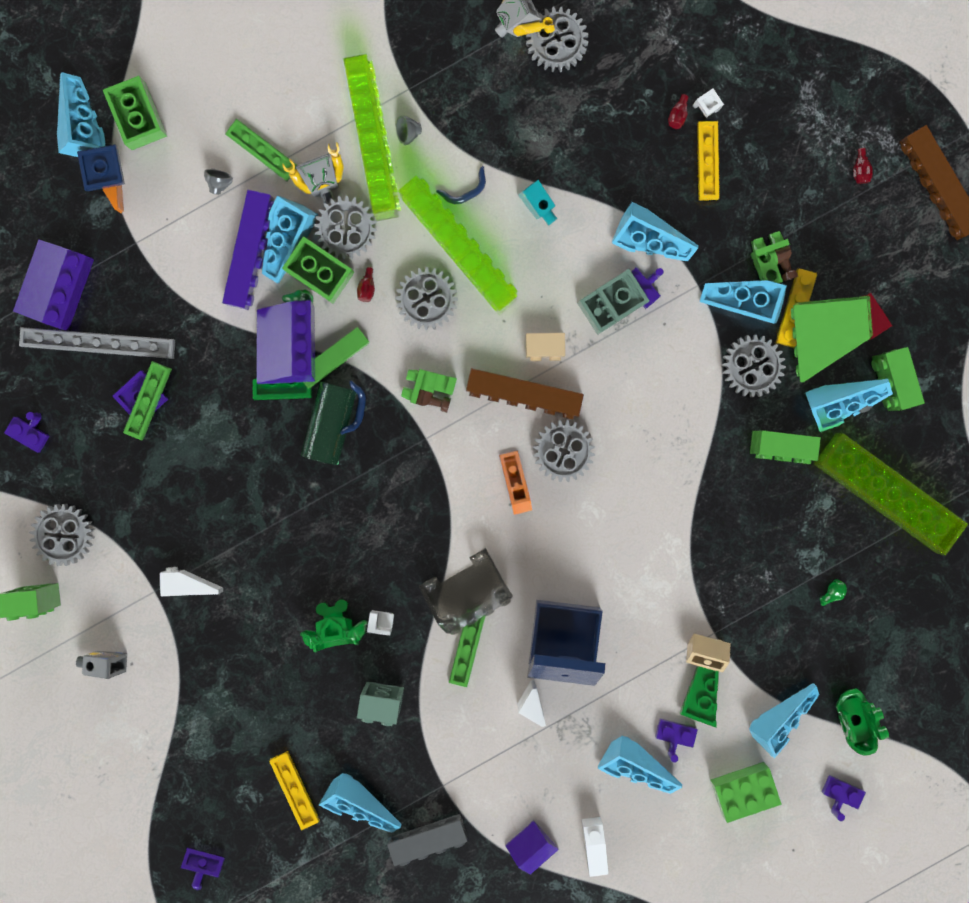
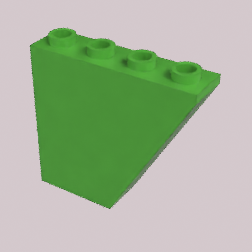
(828, 331)

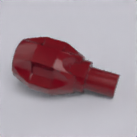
(679, 113)
(863, 168)
(366, 286)

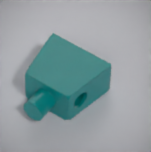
(532, 196)

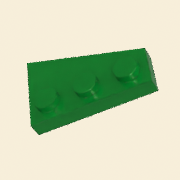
(280, 391)
(701, 697)

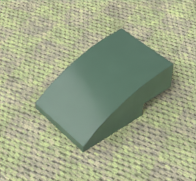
(613, 301)

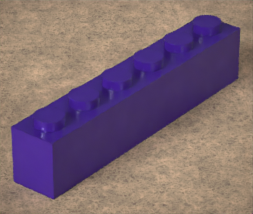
(248, 250)

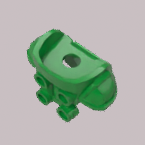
(334, 628)
(864, 736)

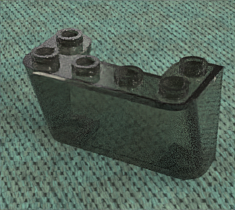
(467, 594)

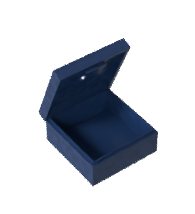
(566, 643)

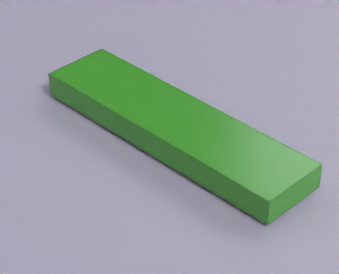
(259, 148)
(338, 354)
(147, 400)
(466, 653)

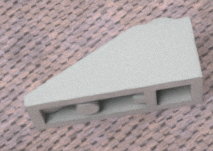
(180, 582)
(595, 846)

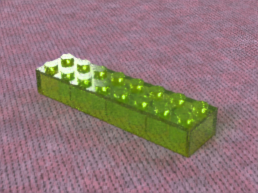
(371, 135)
(457, 245)
(890, 494)

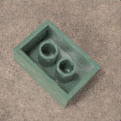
(380, 703)

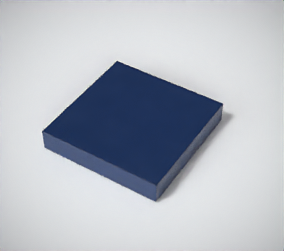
(101, 167)

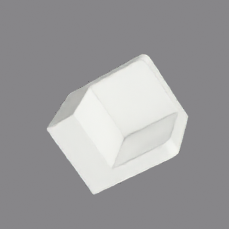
(709, 103)
(380, 622)

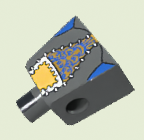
(102, 664)

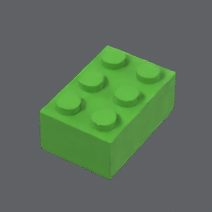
(135, 113)
(318, 270)
(900, 372)
(785, 446)
(29, 601)
(745, 792)

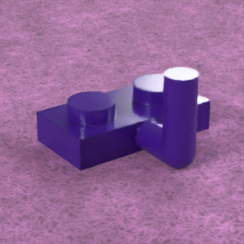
(646, 285)
(28, 433)
(675, 734)
(842, 793)
(202, 864)

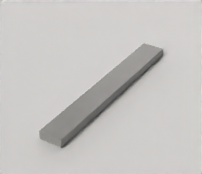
(97, 343)

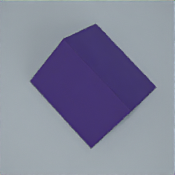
(531, 848)

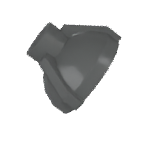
(407, 129)
(217, 180)

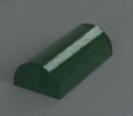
(328, 417)

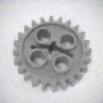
(564, 54)
(327, 226)
(417, 283)
(746, 351)
(579, 457)
(63, 518)

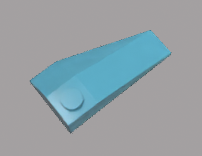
(76, 120)
(287, 227)
(648, 233)
(751, 298)
(836, 402)
(775, 724)
(632, 761)
(354, 799)

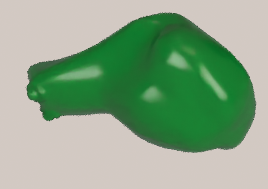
(299, 295)
(835, 592)

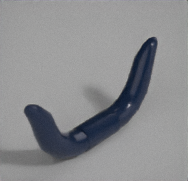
(469, 195)
(360, 409)

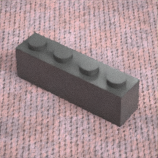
(427, 840)

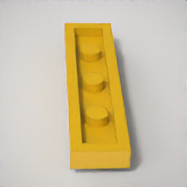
(708, 160)
(800, 292)
(294, 790)

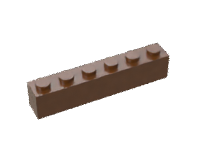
(939, 180)
(524, 392)

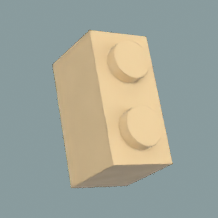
(545, 346)
(708, 653)

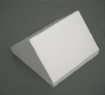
(530, 705)

